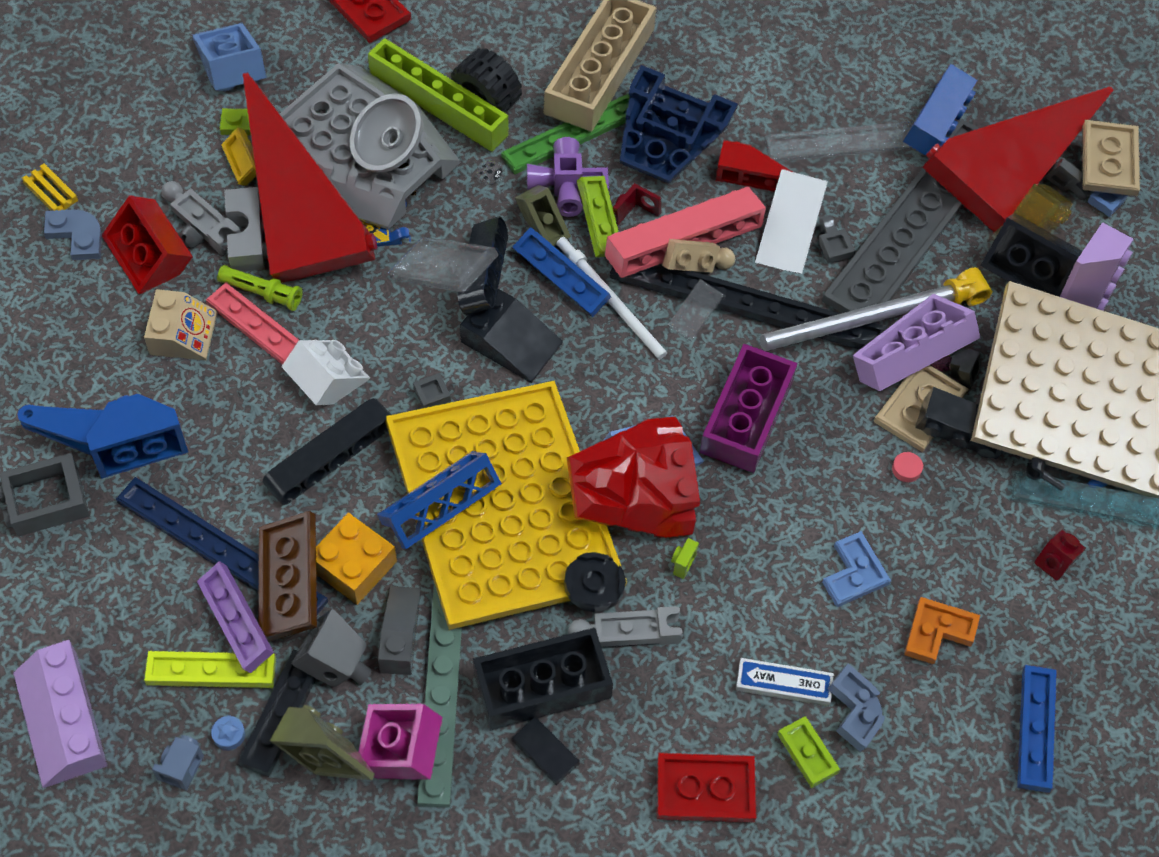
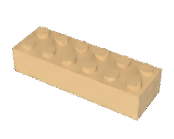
(599, 62)

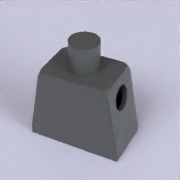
(333, 652)

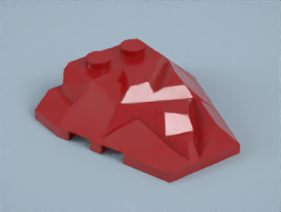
(638, 480)

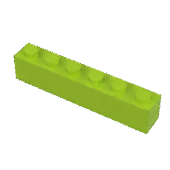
(439, 95)

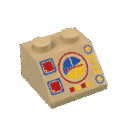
(179, 326)

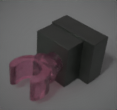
(963, 366)

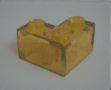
(1044, 207)

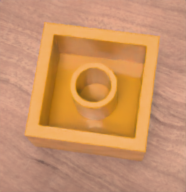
(353, 558)

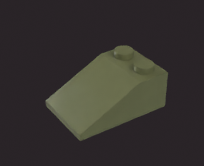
(319, 745)

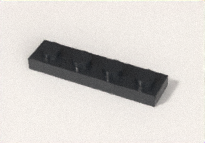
(290, 691)

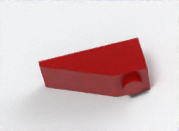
(747, 167)

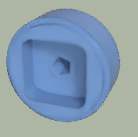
(228, 733)

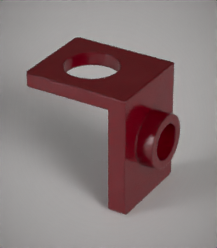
(634, 197)

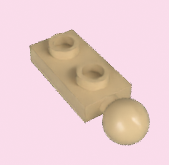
(697, 256)

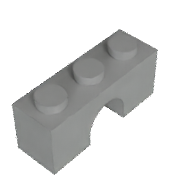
(245, 248)

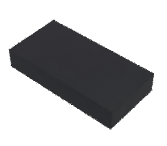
(546, 750)

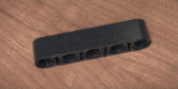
(483, 291)
(326, 451)

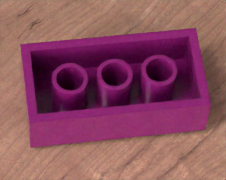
(748, 408)

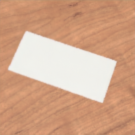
(791, 221)

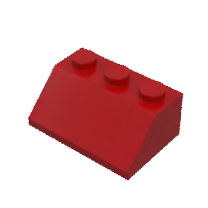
(146, 244)

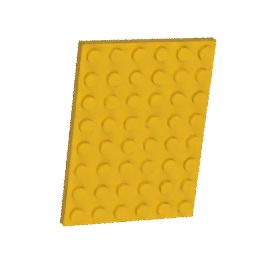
(519, 538)

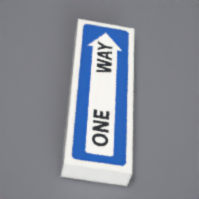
(784, 681)

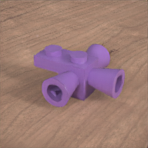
(564, 175)

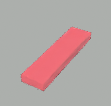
(252, 322)

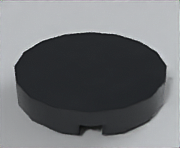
(594, 582)

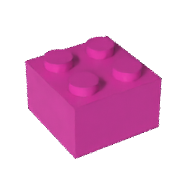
(400, 740)

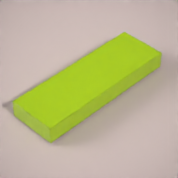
(597, 211)

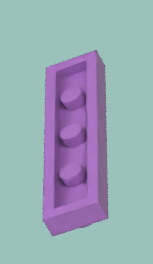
(235, 617)

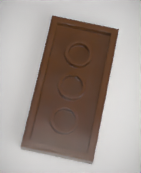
(287, 576)

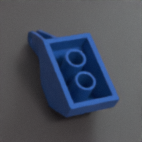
(119, 437)

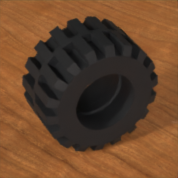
(489, 78)

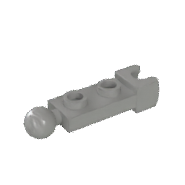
(199, 215)
(634, 627)

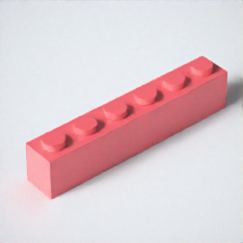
(705, 222)

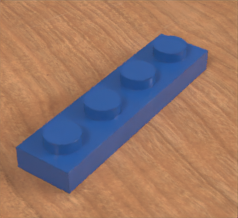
(561, 272)
(1037, 729)

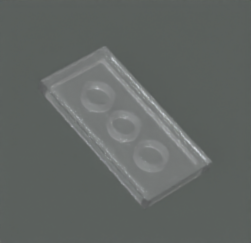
(443, 264)

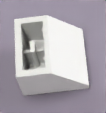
(324, 370)

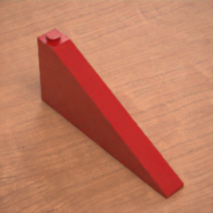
(1001, 162)
(303, 213)

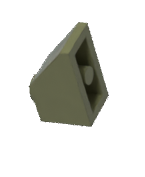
(542, 213)

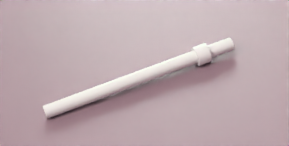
(580, 260)

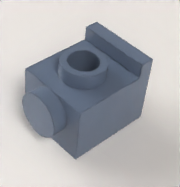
(179, 762)

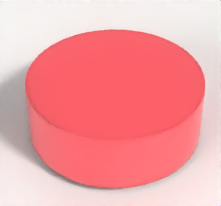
(907, 467)

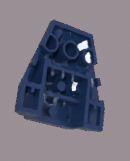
(668, 126)

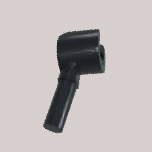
(1036, 471)

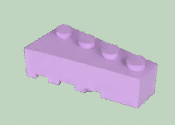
(916, 341)

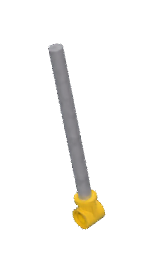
(967, 287)

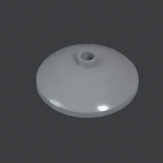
(386, 133)

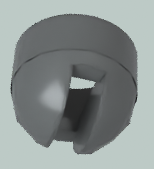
(190, 236)

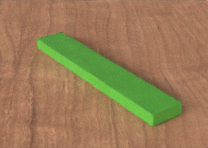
(541, 146)

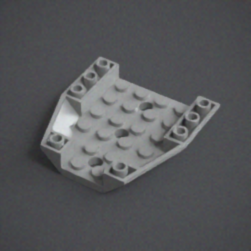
(371, 195)

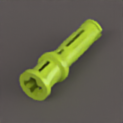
(272, 291)

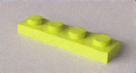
(205, 670)

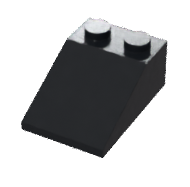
(510, 337)

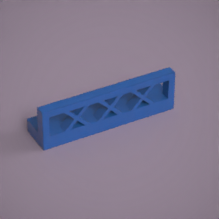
(433, 490)

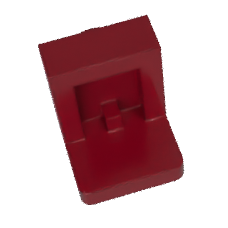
(1059, 554)

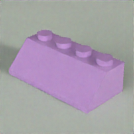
(1098, 267)
(59, 714)

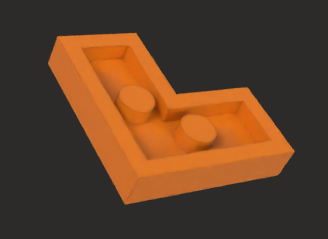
(938, 621)

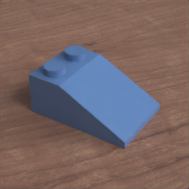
(228, 55)

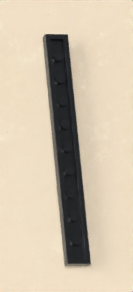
(749, 302)

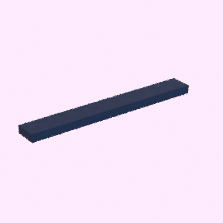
(195, 533)

